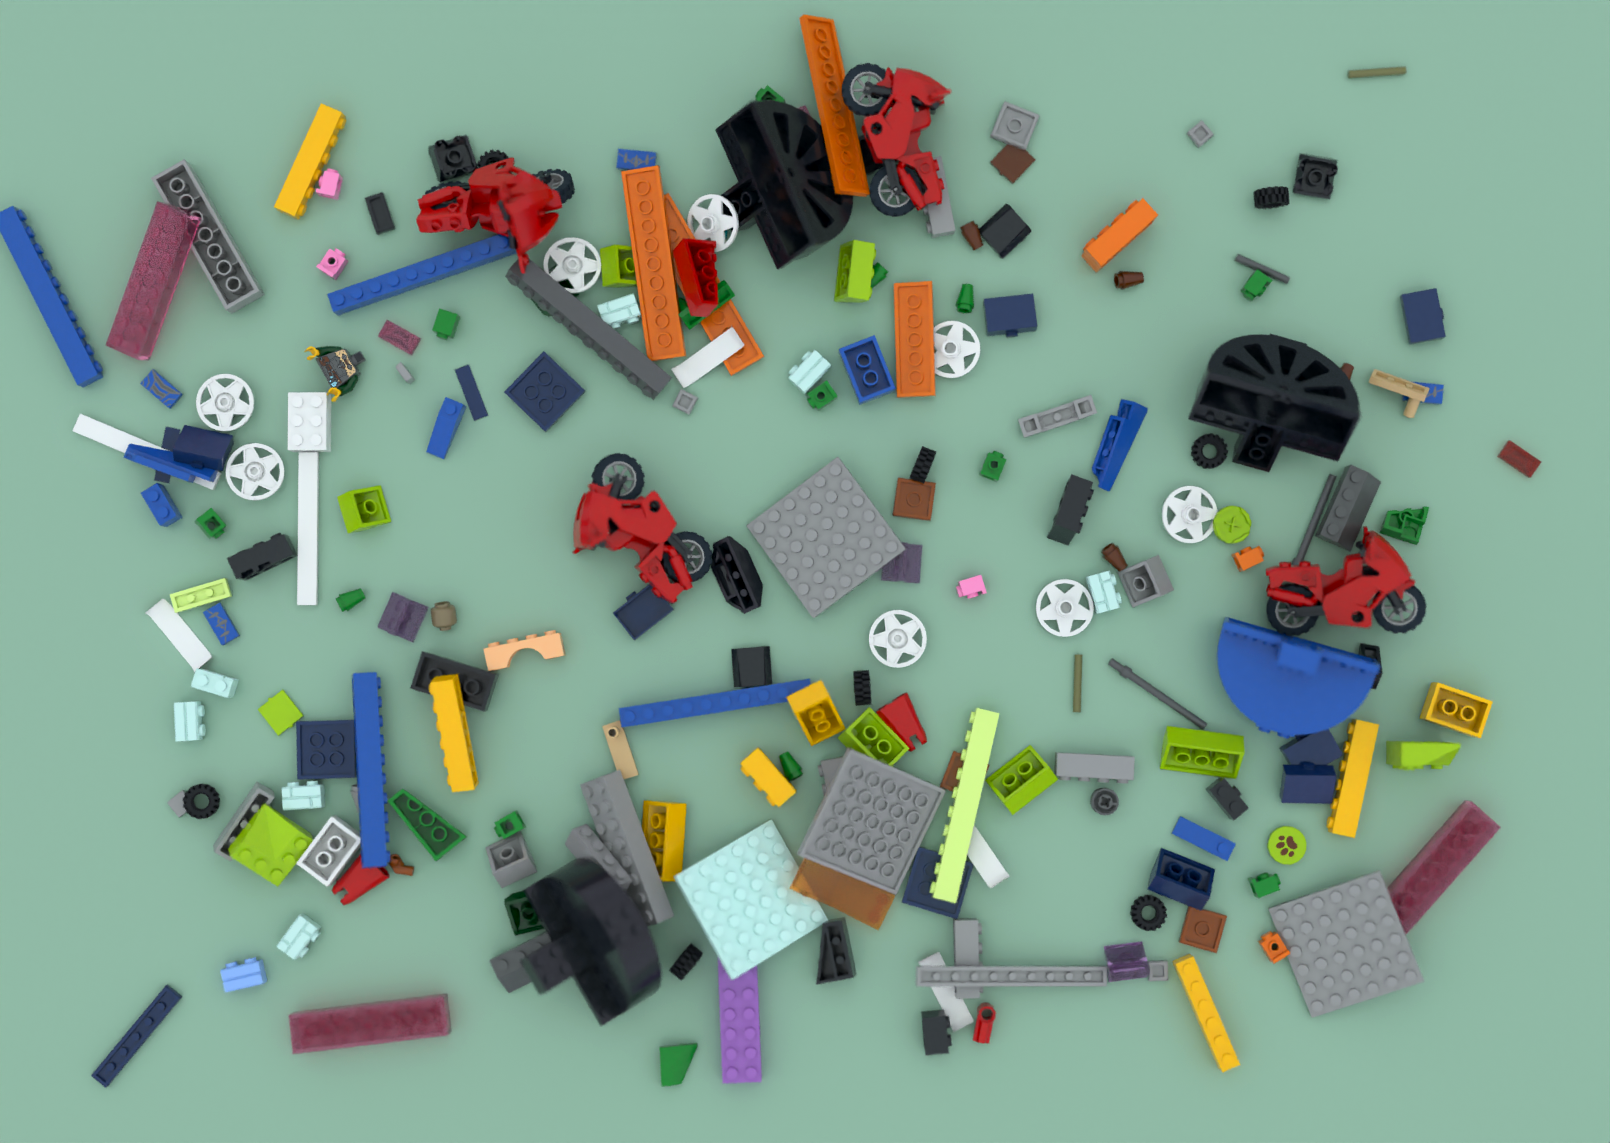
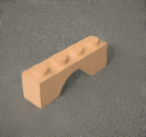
(500, 656)

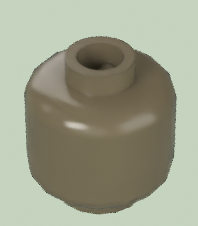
(443, 615)

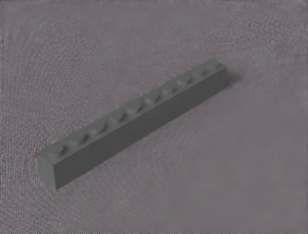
(589, 328)

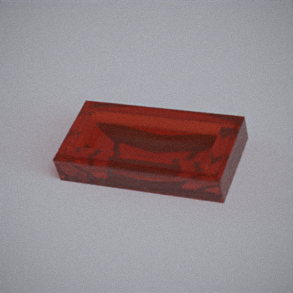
(1519, 459)

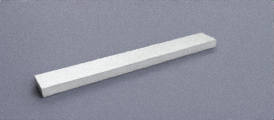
(120, 440)
(308, 528)

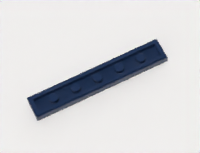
(136, 1036)

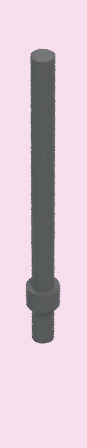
(1315, 519)
(1126, 672)

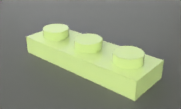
(200, 595)

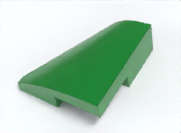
(1405, 524)
(675, 1062)

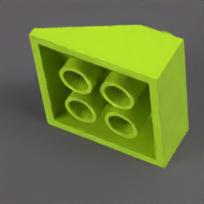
(1416, 754)
(270, 844)

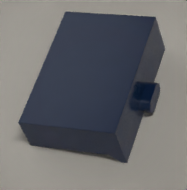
(1010, 315)
(1423, 316)
(202, 448)
(642, 612)
(1313, 748)
(1307, 783)

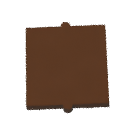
(1012, 162)

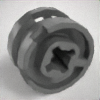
(1104, 801)

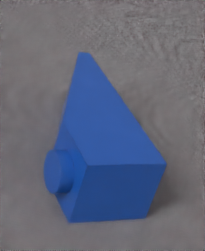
(445, 427)
(1203, 838)

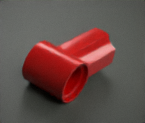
(983, 1024)

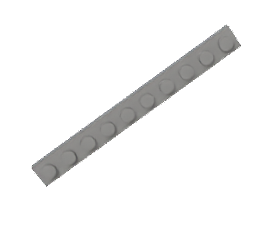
(1010, 976)

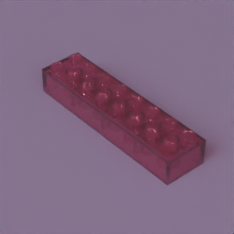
(153, 281)
(1440, 862)
(370, 1023)

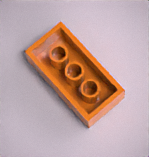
(1119, 235)

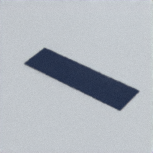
(471, 392)
(169, 440)

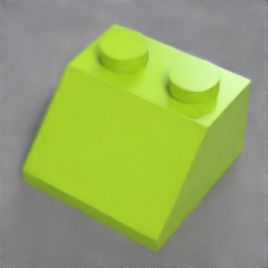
(617, 266)
(363, 509)

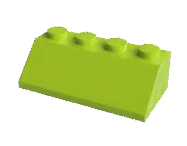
(1202, 752)

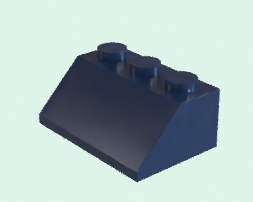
(1181, 879)

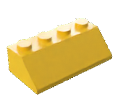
(664, 832)

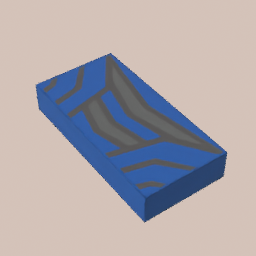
(161, 389)

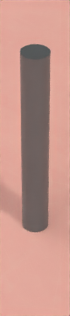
(1266, 270)

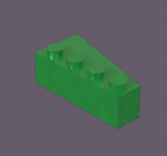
(429, 828)

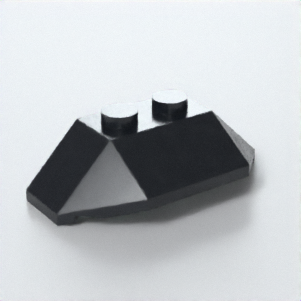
(736, 575)

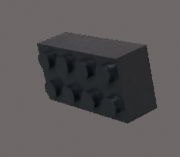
(475, 683)

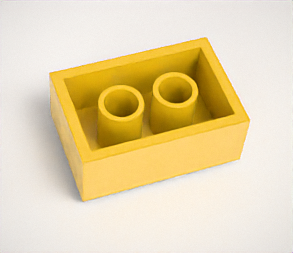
(1456, 710)
(816, 713)
(767, 777)

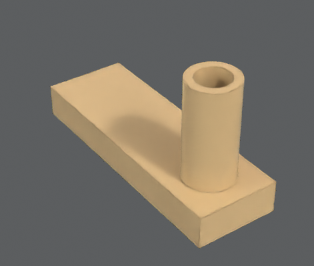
(1412, 390)
(620, 749)

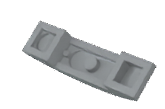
(1057, 416)

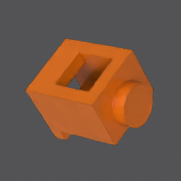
(1248, 557)
(1266, 943)

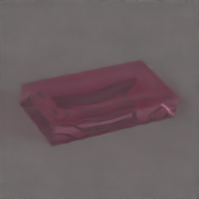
(399, 337)

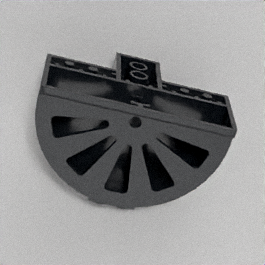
(782, 179)
(1276, 397)
(593, 939)

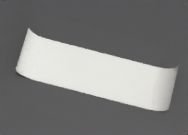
(708, 357)
(179, 634)
(985, 860)
(954, 1008)

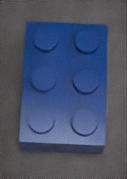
(867, 370)

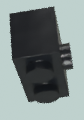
(1227, 798)
(935, 1032)

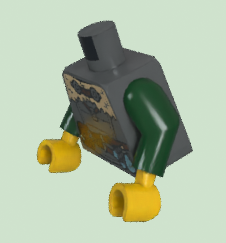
(338, 368)

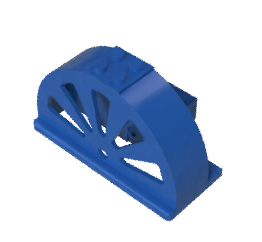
(1289, 680)

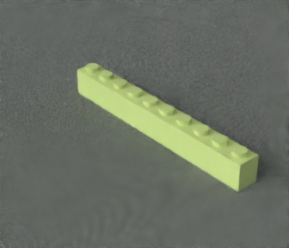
(965, 805)

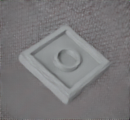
(1014, 126)

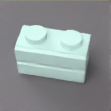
(620, 311)
(809, 371)
(1103, 592)
(214, 683)
(189, 721)
(303, 796)
(299, 936)

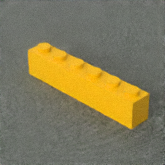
(310, 161)
(454, 733)
(1353, 778)
(1206, 1012)

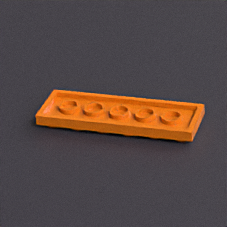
(914, 339)

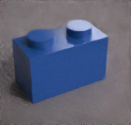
(161, 505)

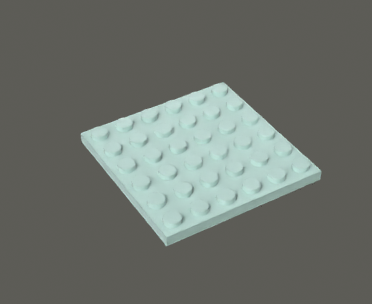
(747, 899)

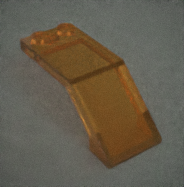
(843, 893)

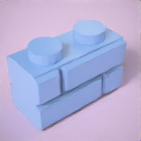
(243, 975)

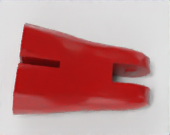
(903, 720)
(359, 881)

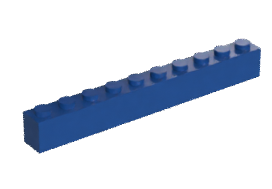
(420, 274)
(49, 298)
(710, 703)
(369, 770)

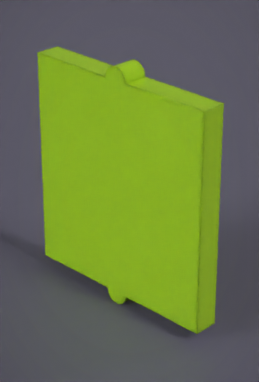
(280, 712)

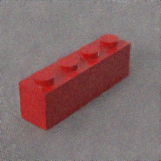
(697, 273)

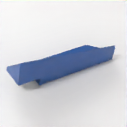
(1117, 442)
(164, 462)

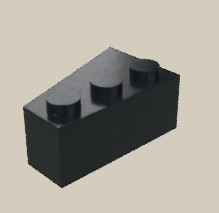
(1071, 510)
(262, 557)
(836, 955)

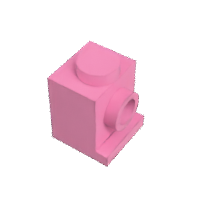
(330, 184)
(335, 269)
(971, 587)

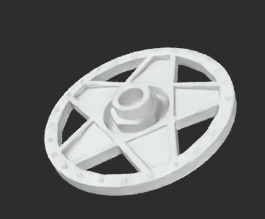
(713, 221)
(573, 264)
(953, 349)
(225, 402)
(254, 471)
(1189, 514)
(1064, 607)
(897, 638)

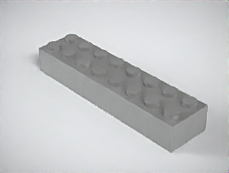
(212, 242)
(624, 838)

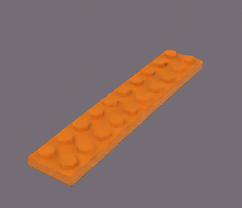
(835, 117)
(653, 263)
(724, 316)

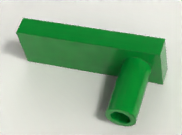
(724, 295)

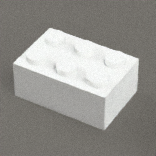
(309, 422)
(330, 850)

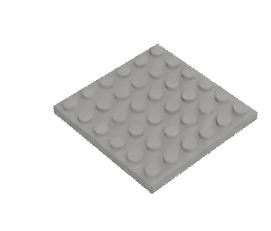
(826, 537)
(871, 821)
(1346, 944)

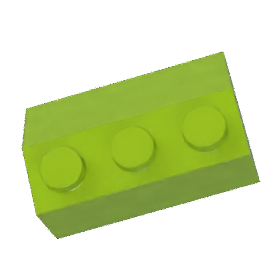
(855, 272)
(873, 738)
(1021, 779)

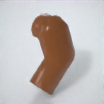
(398, 866)

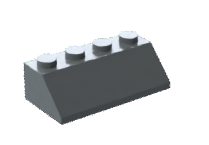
(1348, 507)
(508, 964)

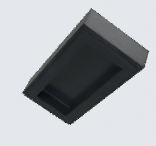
(380, 213)

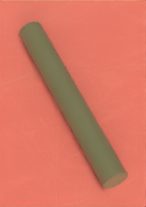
(1376, 72)
(1077, 683)

